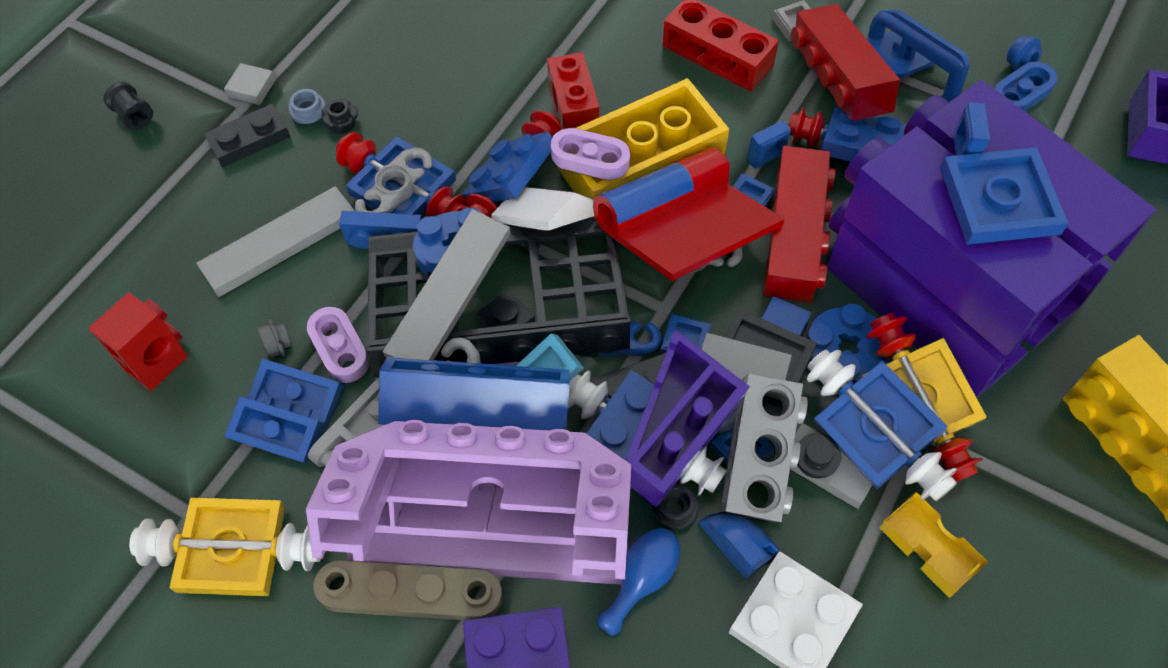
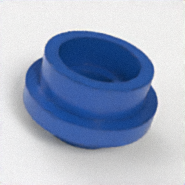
(1024, 51)

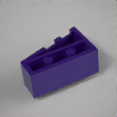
(681, 417)

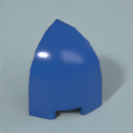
(740, 541)

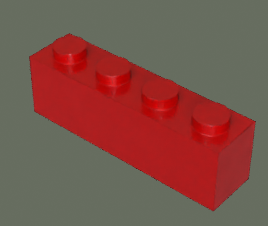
(845, 62)
(797, 247)

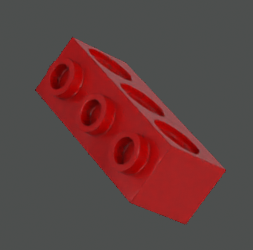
(720, 43)

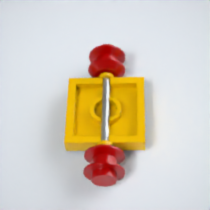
(939, 383)

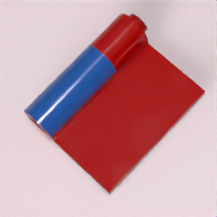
(683, 214)

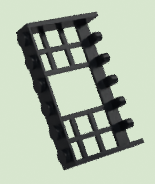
(511, 342)

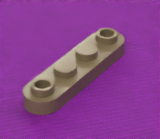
(407, 590)

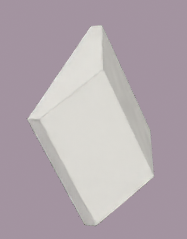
(544, 209)

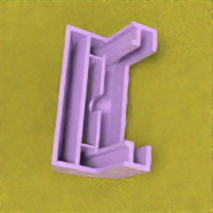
(476, 501)

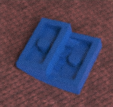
(284, 410)

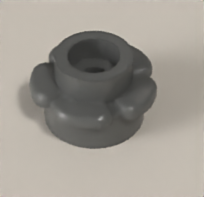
(274, 339)

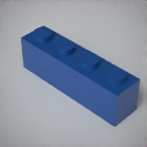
(473, 394)

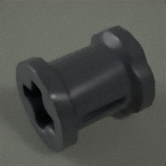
(133, 111)

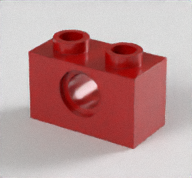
(572, 90)
(140, 340)

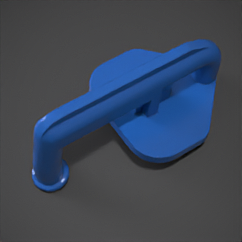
(916, 48)

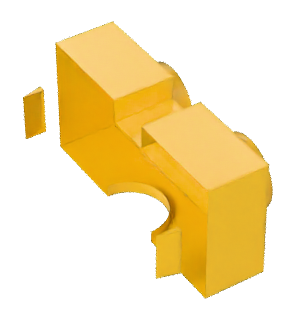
(947, 558)

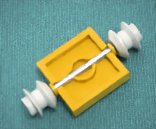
(224, 546)

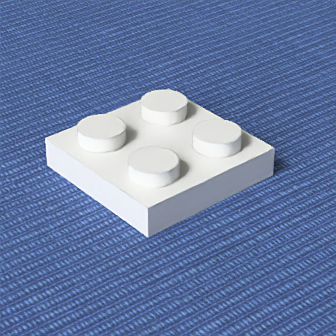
(795, 616)

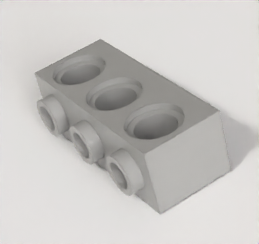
(743, 463)

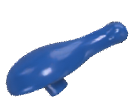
(648, 568)

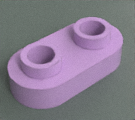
(591, 153)
(338, 347)

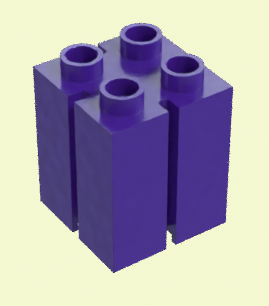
(910, 258)

